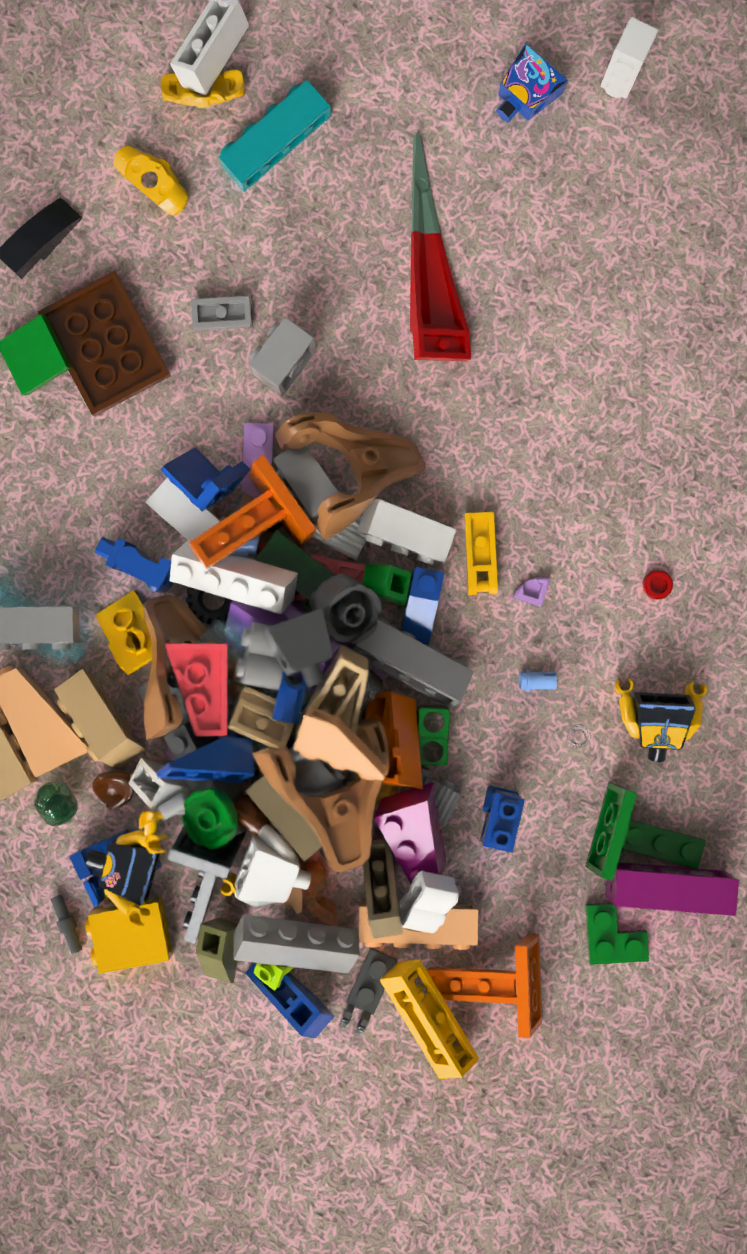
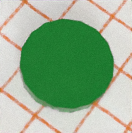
(210, 818)

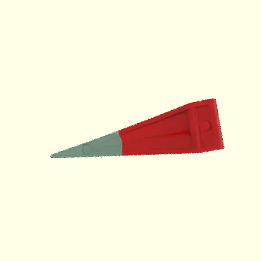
(435, 308)

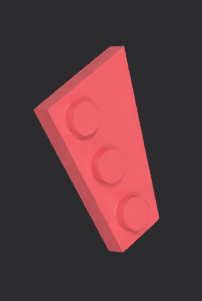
(203, 684)

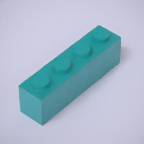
(274, 135)

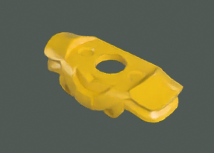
(226, 87)
(167, 193)

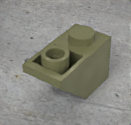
(216, 949)

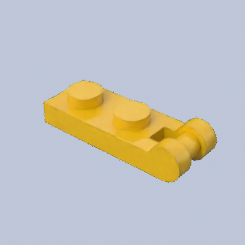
(480, 552)

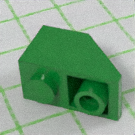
(388, 582)

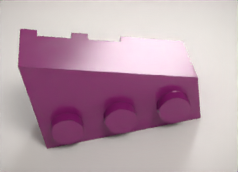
(413, 830)

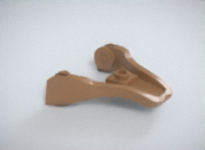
(374, 456)
(172, 623)
(338, 817)

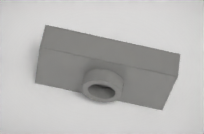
(221, 313)

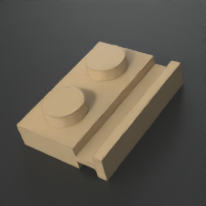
(254, 719)

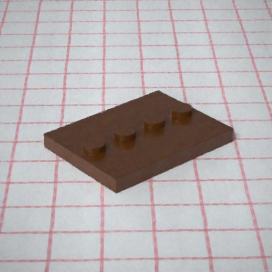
(105, 343)

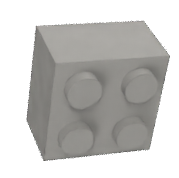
(282, 356)

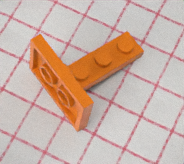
(270, 507)
(500, 985)

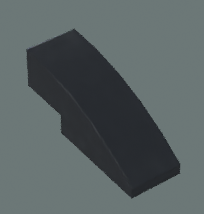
(38, 237)

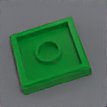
(34, 355)

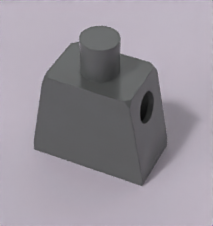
(301, 645)

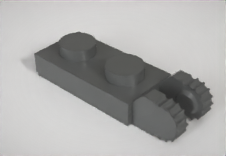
(367, 988)

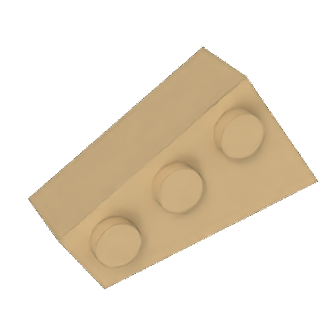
(342, 689)
(97, 721)

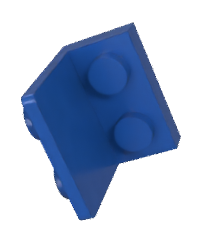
(201, 479)

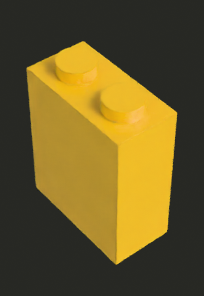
(127, 946)

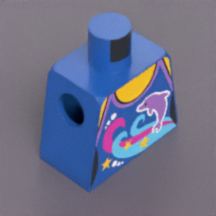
(529, 86)

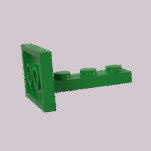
(619, 832)

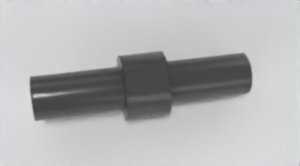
(66, 924)

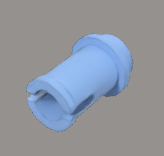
(537, 680)

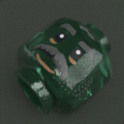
(55, 803)

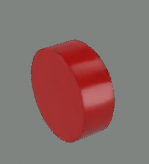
(657, 584)

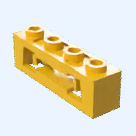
(429, 1019)

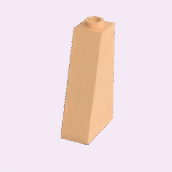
(38, 723)

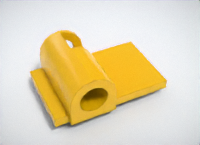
(127, 632)

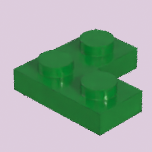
(608, 944)

